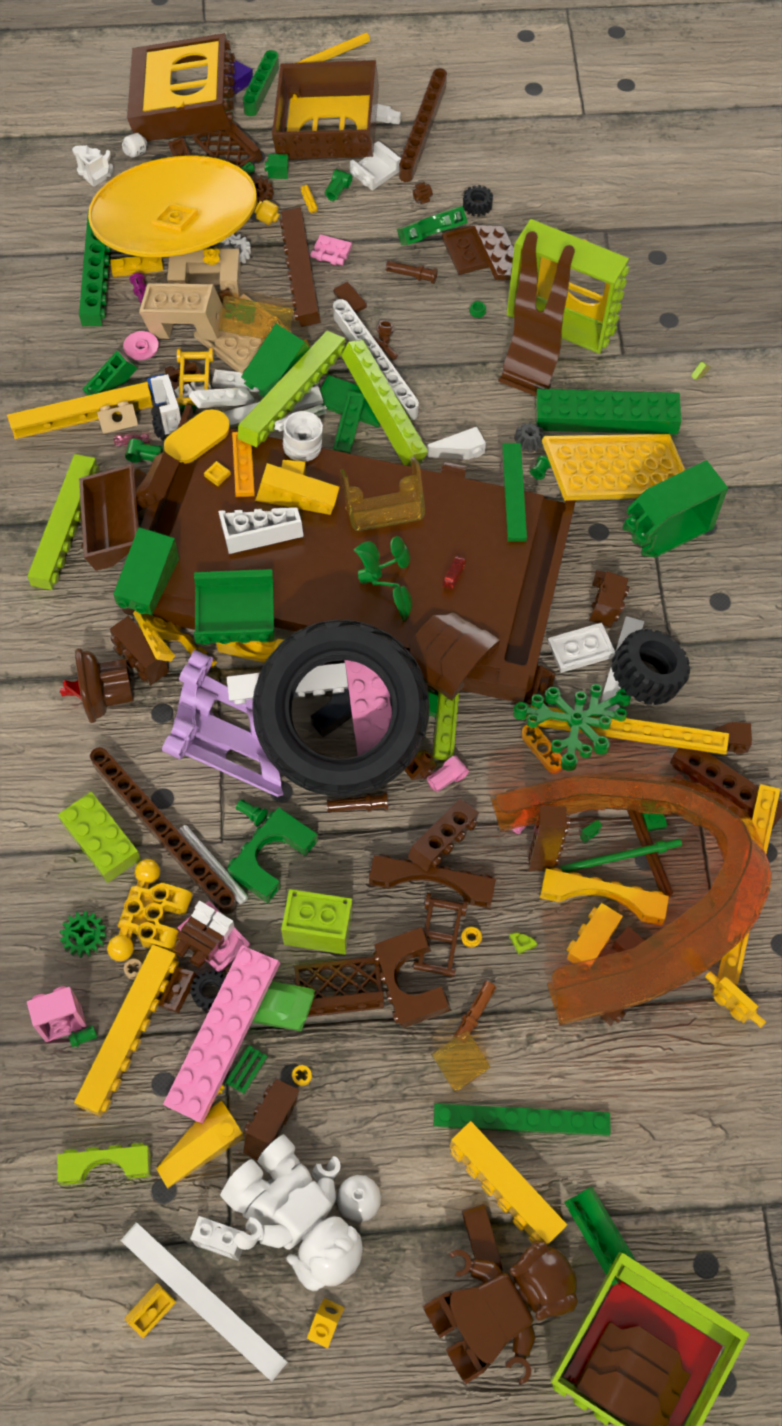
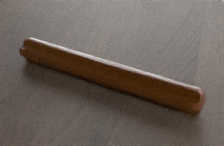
(652, 858)

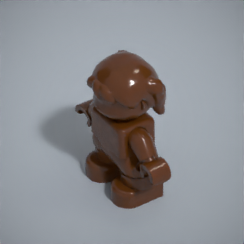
(499, 1308)

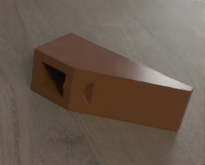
(739, 736)

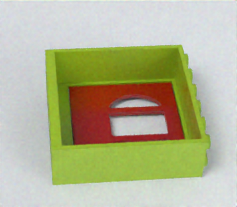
(628, 1309)

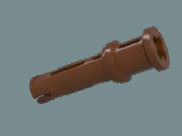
(419, 272)
(368, 802)

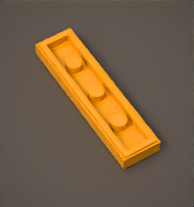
(243, 467)

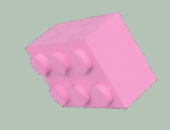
(56, 1013)

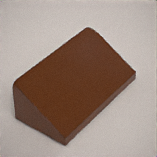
(543, 680)

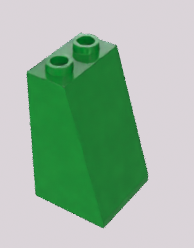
(274, 359)
(146, 571)

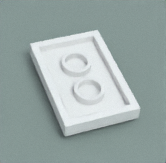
(581, 647)

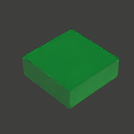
(591, 831)

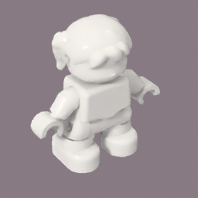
(295, 1210)

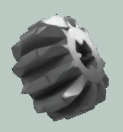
(529, 436)

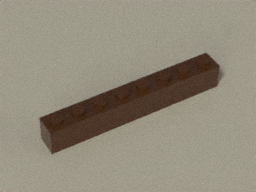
(300, 267)

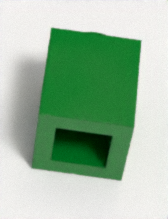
(277, 166)

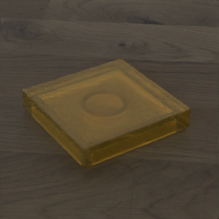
(460, 1060)

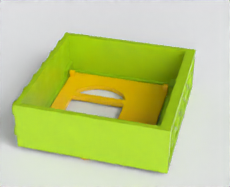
(582, 322)

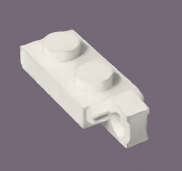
(386, 114)

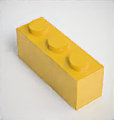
(594, 935)

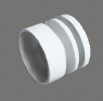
(302, 436)

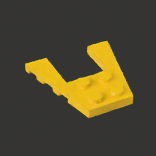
(157, 629)

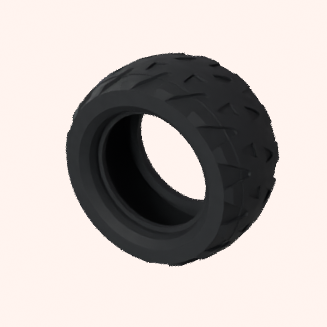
(332, 642)

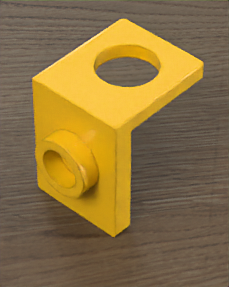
(325, 1323)

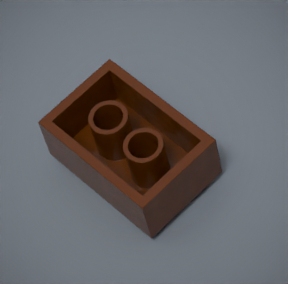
(134, 647)

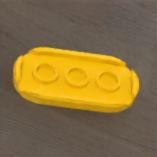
(197, 436)

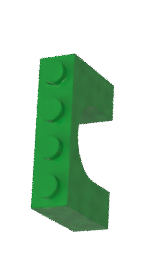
(278, 828)

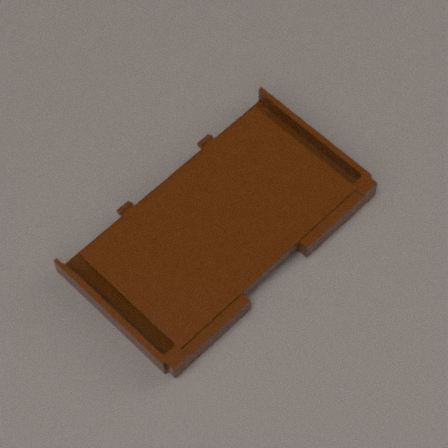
(316, 576)

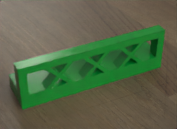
(603, 1234)

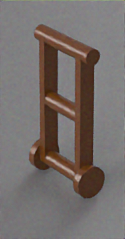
(461, 908)

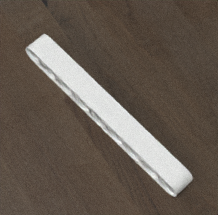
(354, 331)
(204, 1302)

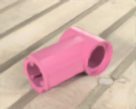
(451, 771)

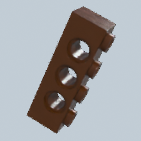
(442, 836)

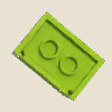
(317, 921)

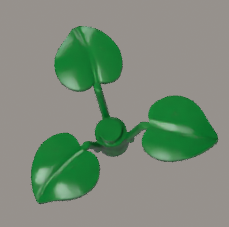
(371, 573)

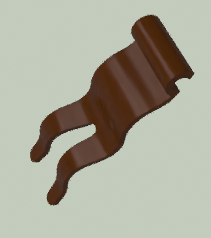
(536, 333)

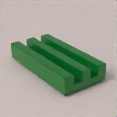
(256, 1053)

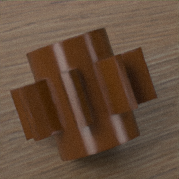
(422, 193)

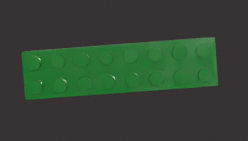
(608, 411)

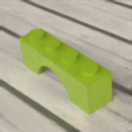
(75, 1166)

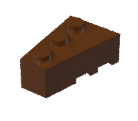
(269, 1118)

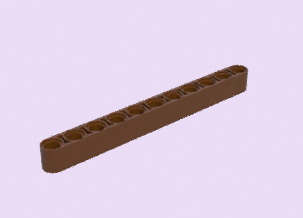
(166, 837)

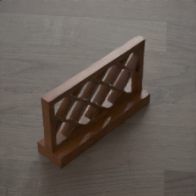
(237, 138)
(343, 1003)

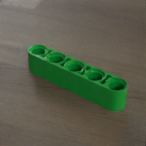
(260, 83)

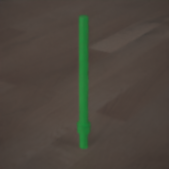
(660, 847)

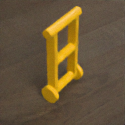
(181, 356)

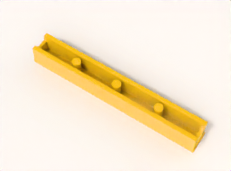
(76, 410)

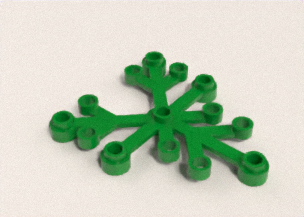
(576, 720)

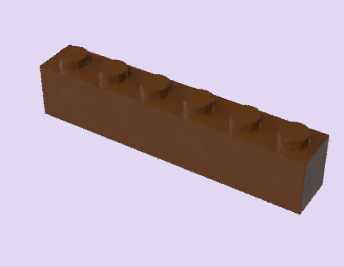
(548, 838)

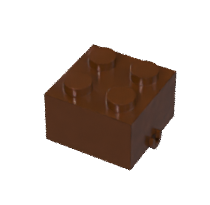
(609, 599)

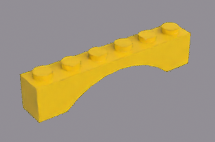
(646, 905)

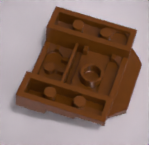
(449, 651)
(634, 1376)

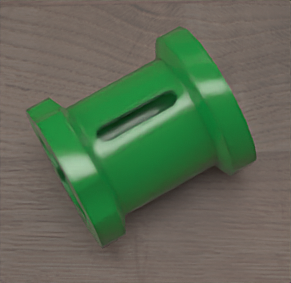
(540, 468)

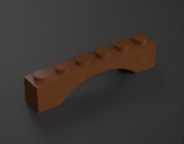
(390, 872)

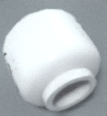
(134, 145)

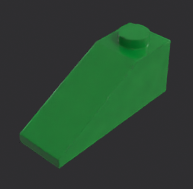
(111, 375)

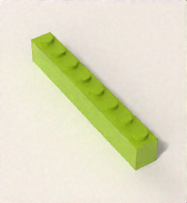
(383, 402)
(61, 525)

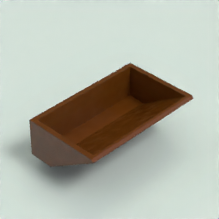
(108, 515)

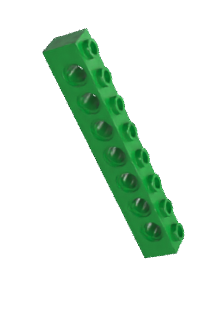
(94, 280)

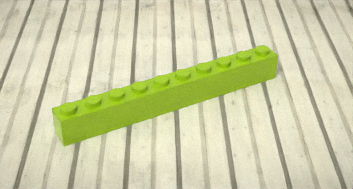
(291, 389)

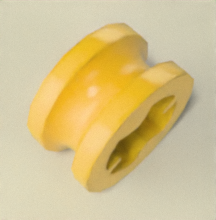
(301, 1082)

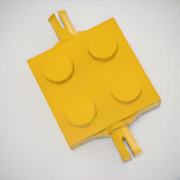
(734, 999)

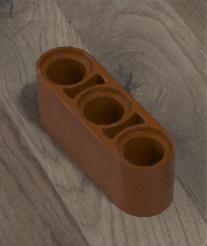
(481, 1234)

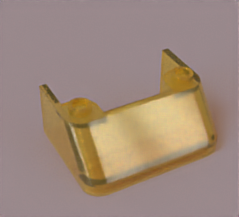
(386, 509)

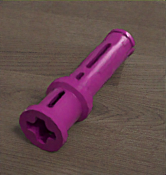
(139, 286)

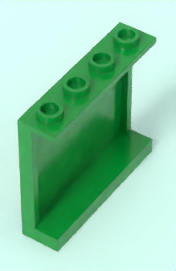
(234, 606)

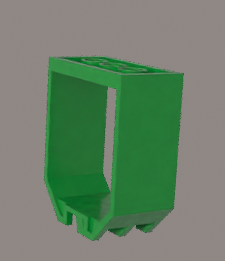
(676, 510)

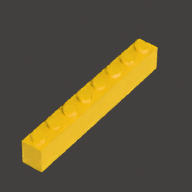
(126, 1031)

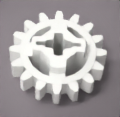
(236, 243)

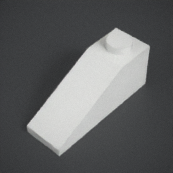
(458, 446)

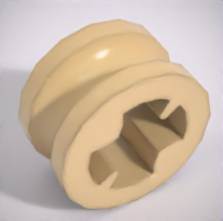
(132, 963)

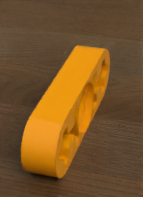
(529, 740)

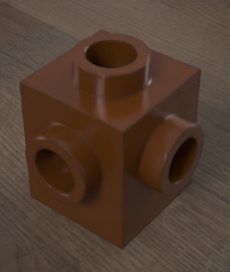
(421, 766)

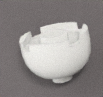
(358, 1198)

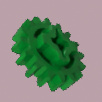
(76, 928)

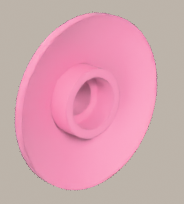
(140, 345)

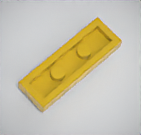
(135, 264)

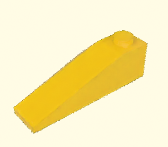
(200, 1145)

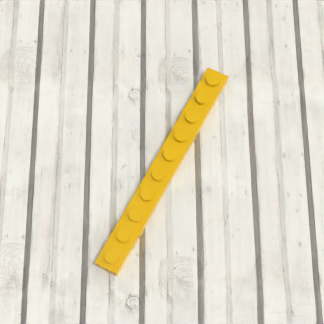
(653, 733)
(763, 820)

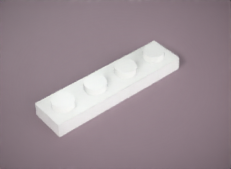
(221, 397)

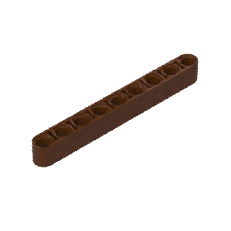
(422, 125)

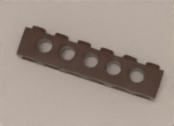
(722, 775)

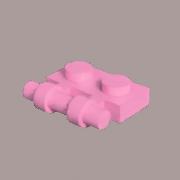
(331, 250)

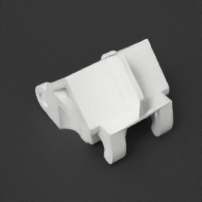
(96, 165)

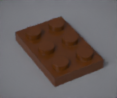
(464, 250)

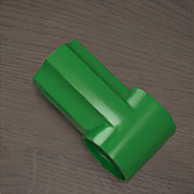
(339, 181)
(139, 451)

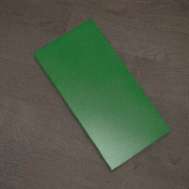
(334, 396)

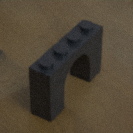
(333, 713)

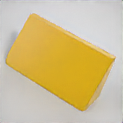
(149, 1310)

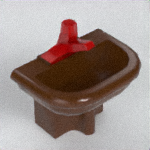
(99, 684)

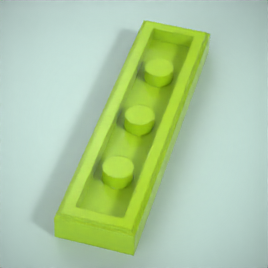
(445, 727)

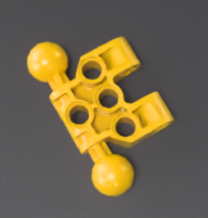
(176, 901)

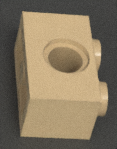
(128, 417)

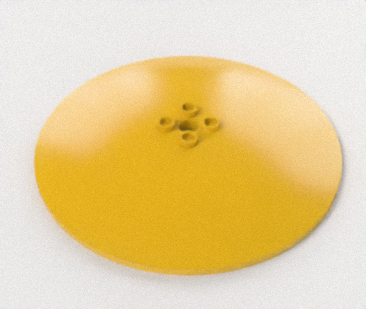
(172, 206)

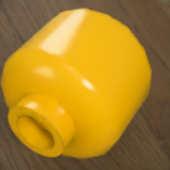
(267, 212)

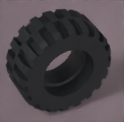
(638, 678)

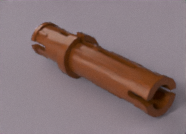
(477, 1008)

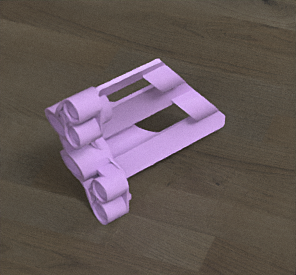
(208, 738)

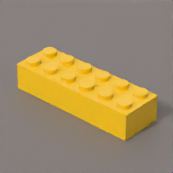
(506, 1185)

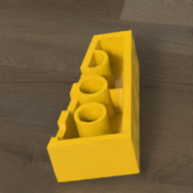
(296, 491)

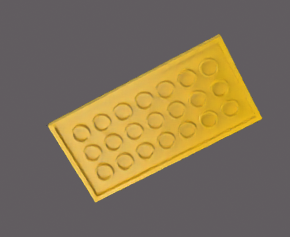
(611, 464)

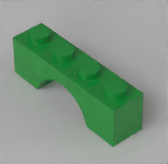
(430, 225)

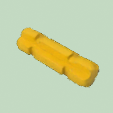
(308, 198)

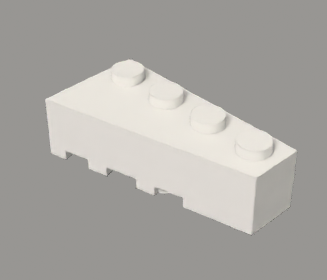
(259, 528)

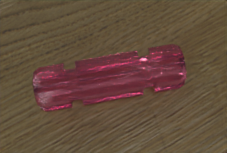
(119, 440)

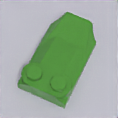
(285, 1006)

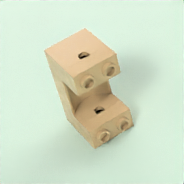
(192, 270)
(181, 304)

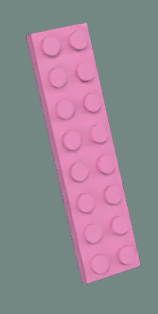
(221, 1034)

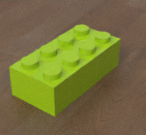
(99, 837)

